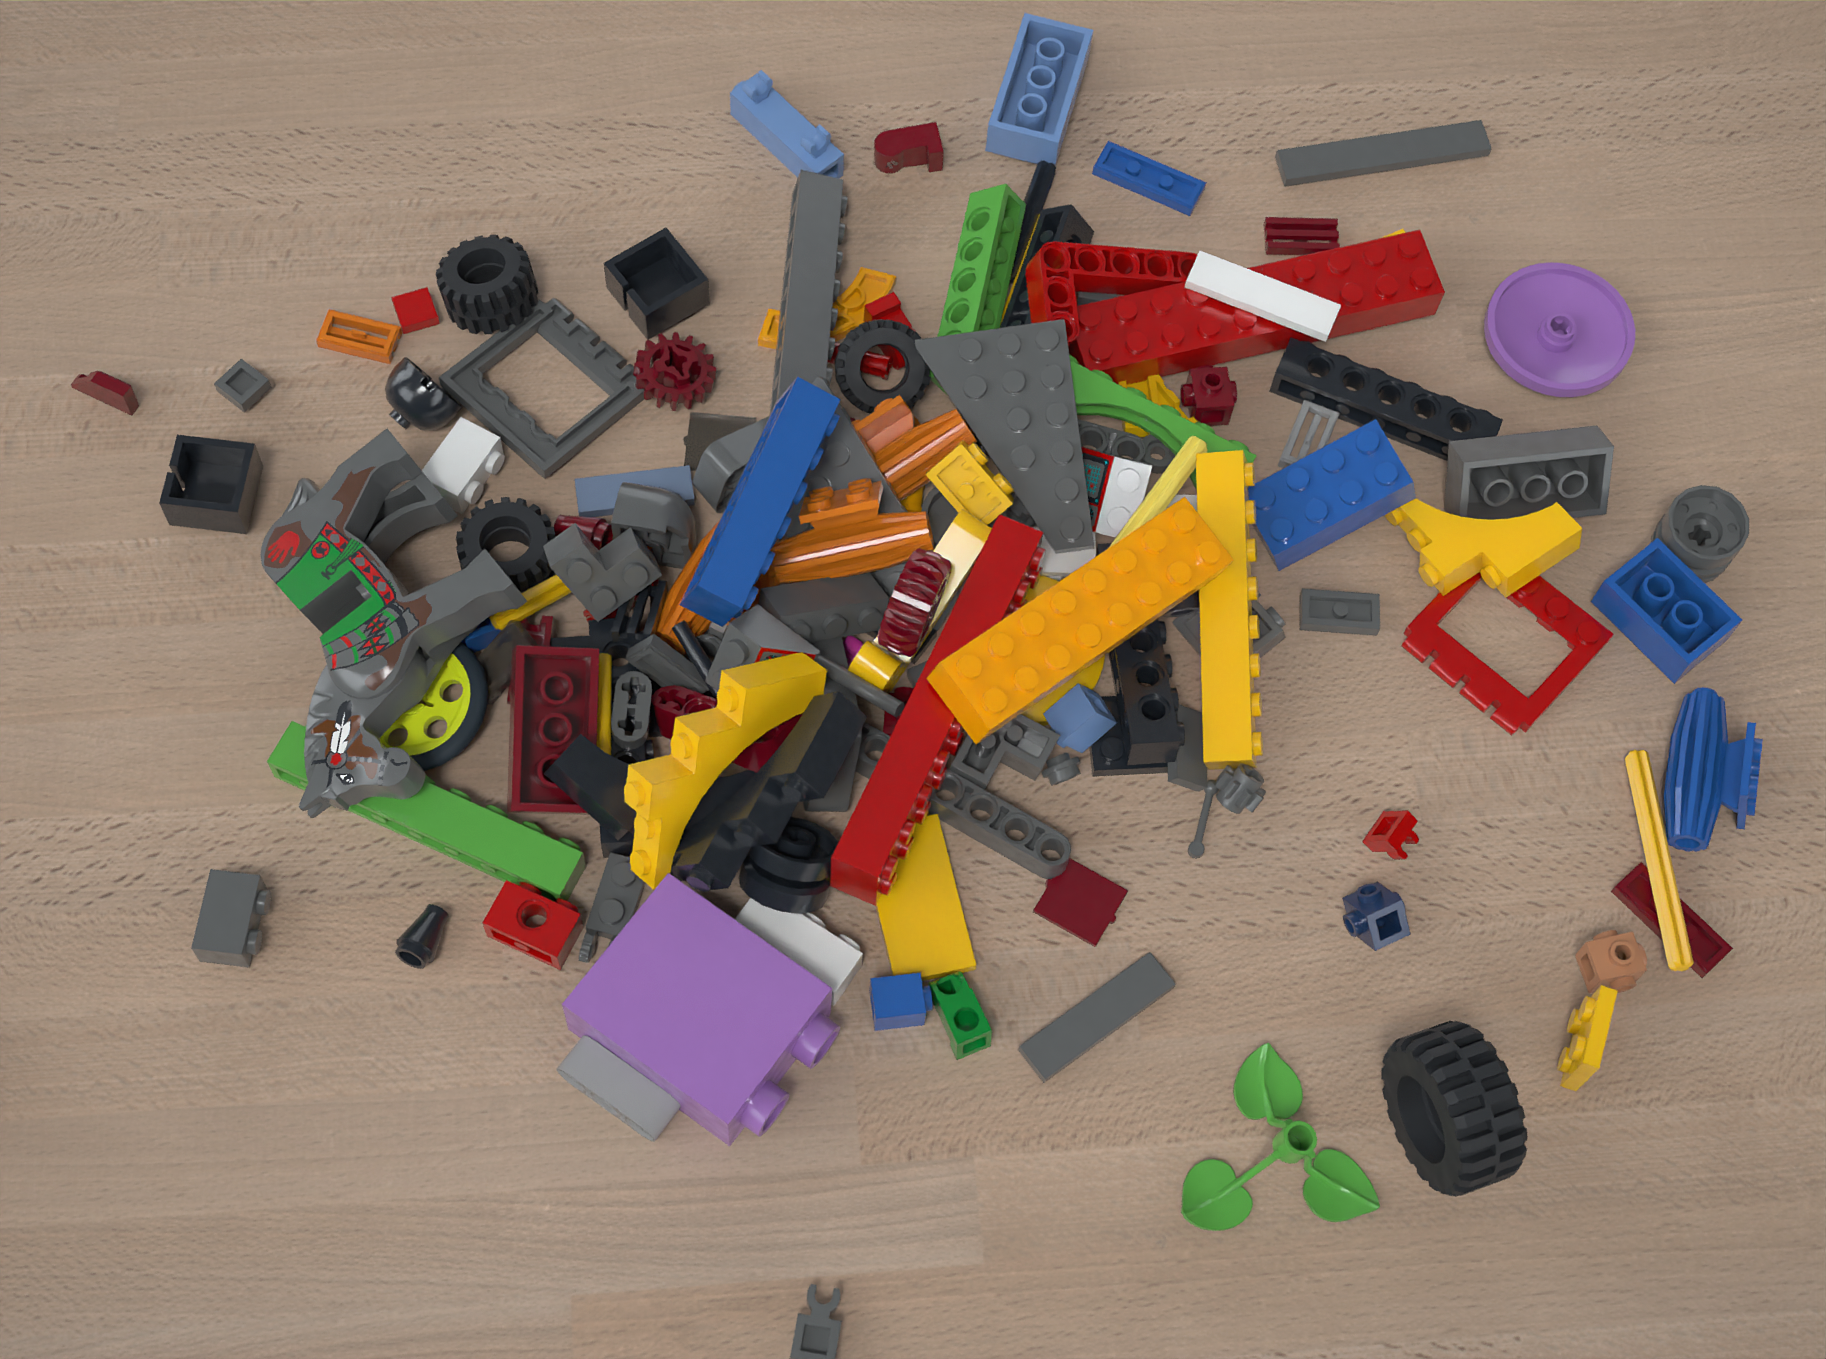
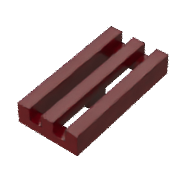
(1300, 231)

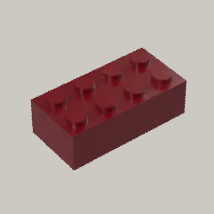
(549, 708)

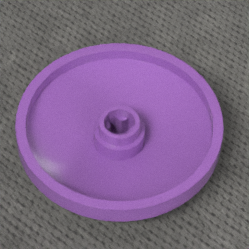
(1559, 329)

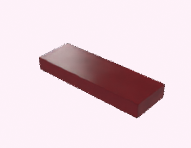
(1705, 944)

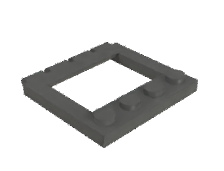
(517, 427)

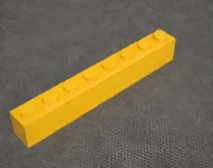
(1227, 616)

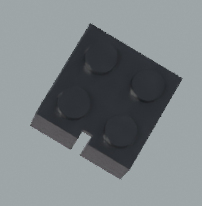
(657, 283)
(217, 482)

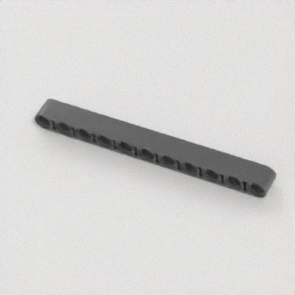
(968, 799)

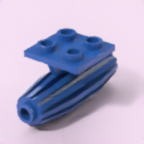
(1707, 772)

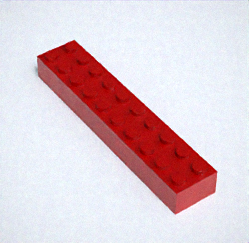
(1182, 329)
(927, 729)

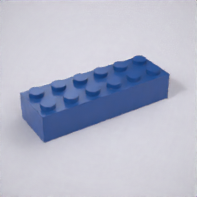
(761, 503)

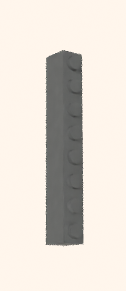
(809, 282)

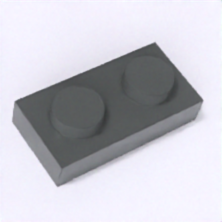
(1339, 612)

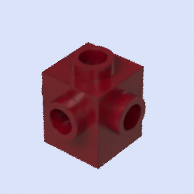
(1209, 395)

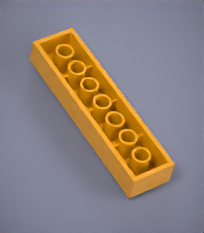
(1079, 620)

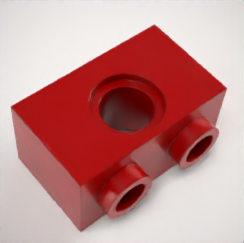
(549, 942)

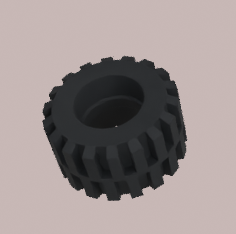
(487, 284)
(858, 343)
(506, 523)

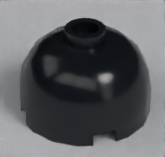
(418, 398)

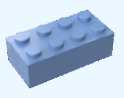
(1039, 90)

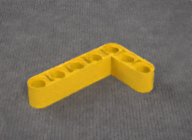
(961, 547)

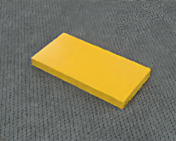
(923, 912)

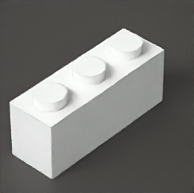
(807, 943)

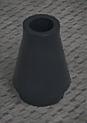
(421, 939)

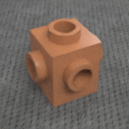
(1612, 961)

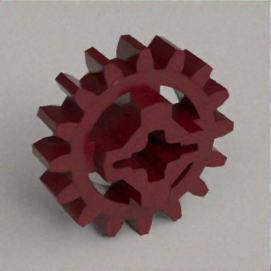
(674, 371)

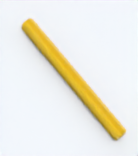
(1659, 861)

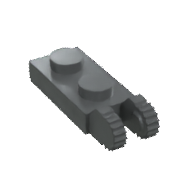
(613, 905)

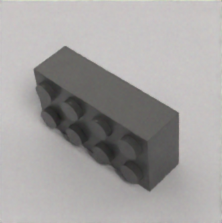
(1529, 473)

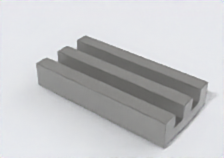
(1319, 412)

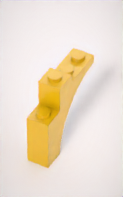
(1502, 550)

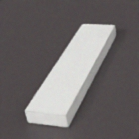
(1262, 296)

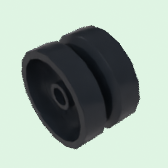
(793, 871)

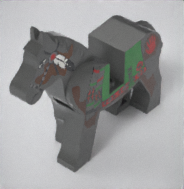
(376, 635)

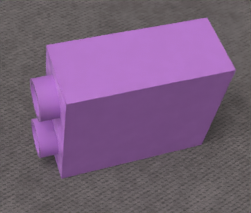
(704, 1010)

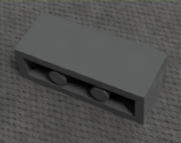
(827, 606)

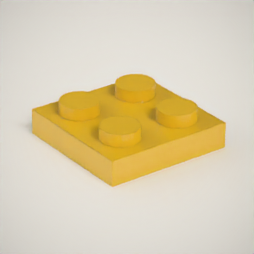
(1589, 1034)

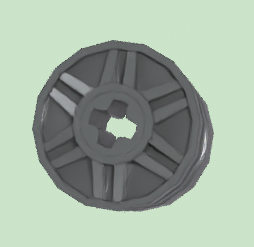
(1704, 529)

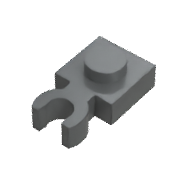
(817, 1334)

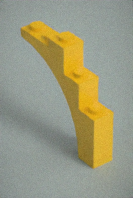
(703, 745)

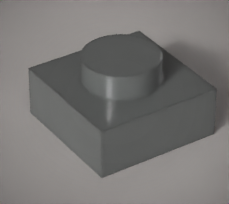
(242, 385)

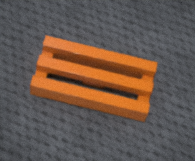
(357, 342)

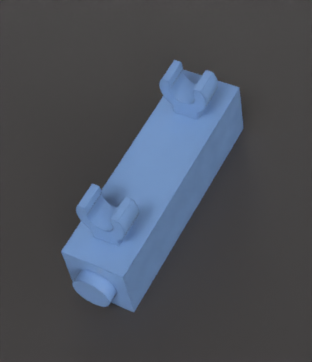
(784, 129)

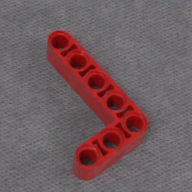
(1137, 271)

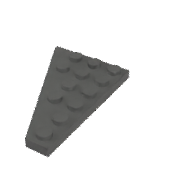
(1022, 408)

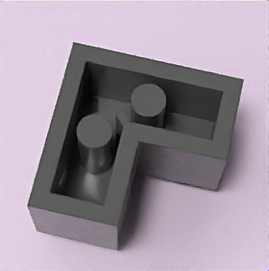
(603, 576)
(1018, 744)

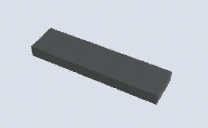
(1096, 1017)

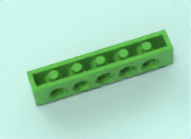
(983, 262)

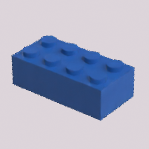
(1329, 494)

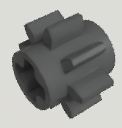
(1240, 788)

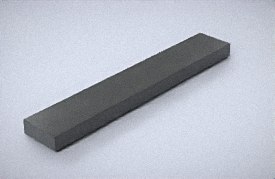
(1382, 153)

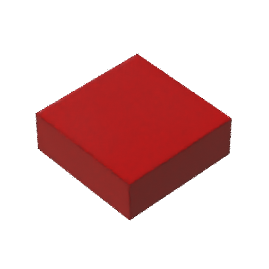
(415, 310)

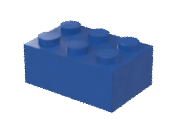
(1666, 610)

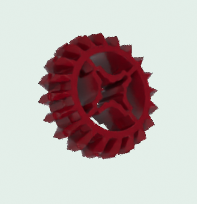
(914, 602)

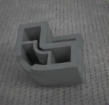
(659, 520)

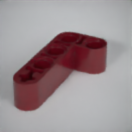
(679, 701)

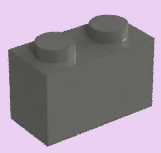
(231, 918)

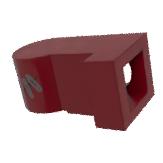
(909, 148)

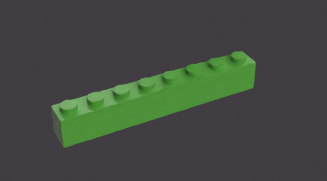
(456, 827)

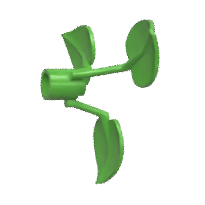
(1272, 1090)

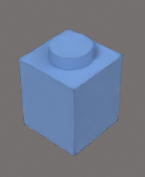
(1079, 718)

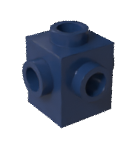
(1375, 915)

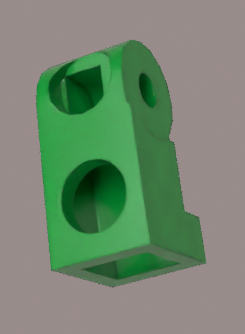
(960, 1015)

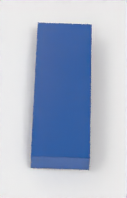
(1149, 178)

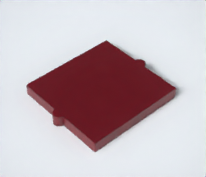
(1081, 902)

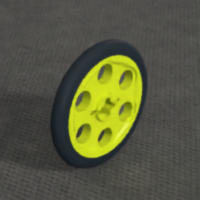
(461, 716)

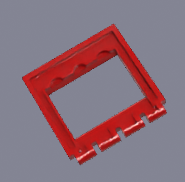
(1483, 684)

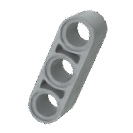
(618, 1088)

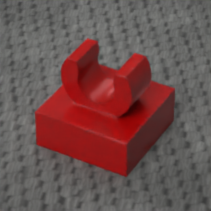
(1390, 833)

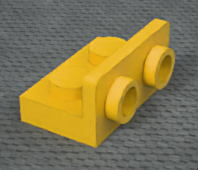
(970, 484)

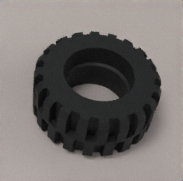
(1454, 1108)

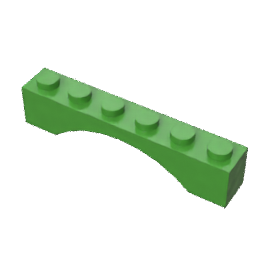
(1100, 396)

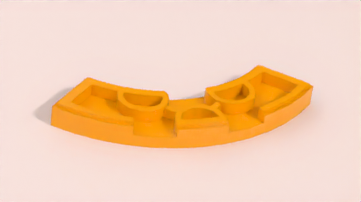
(865, 288)

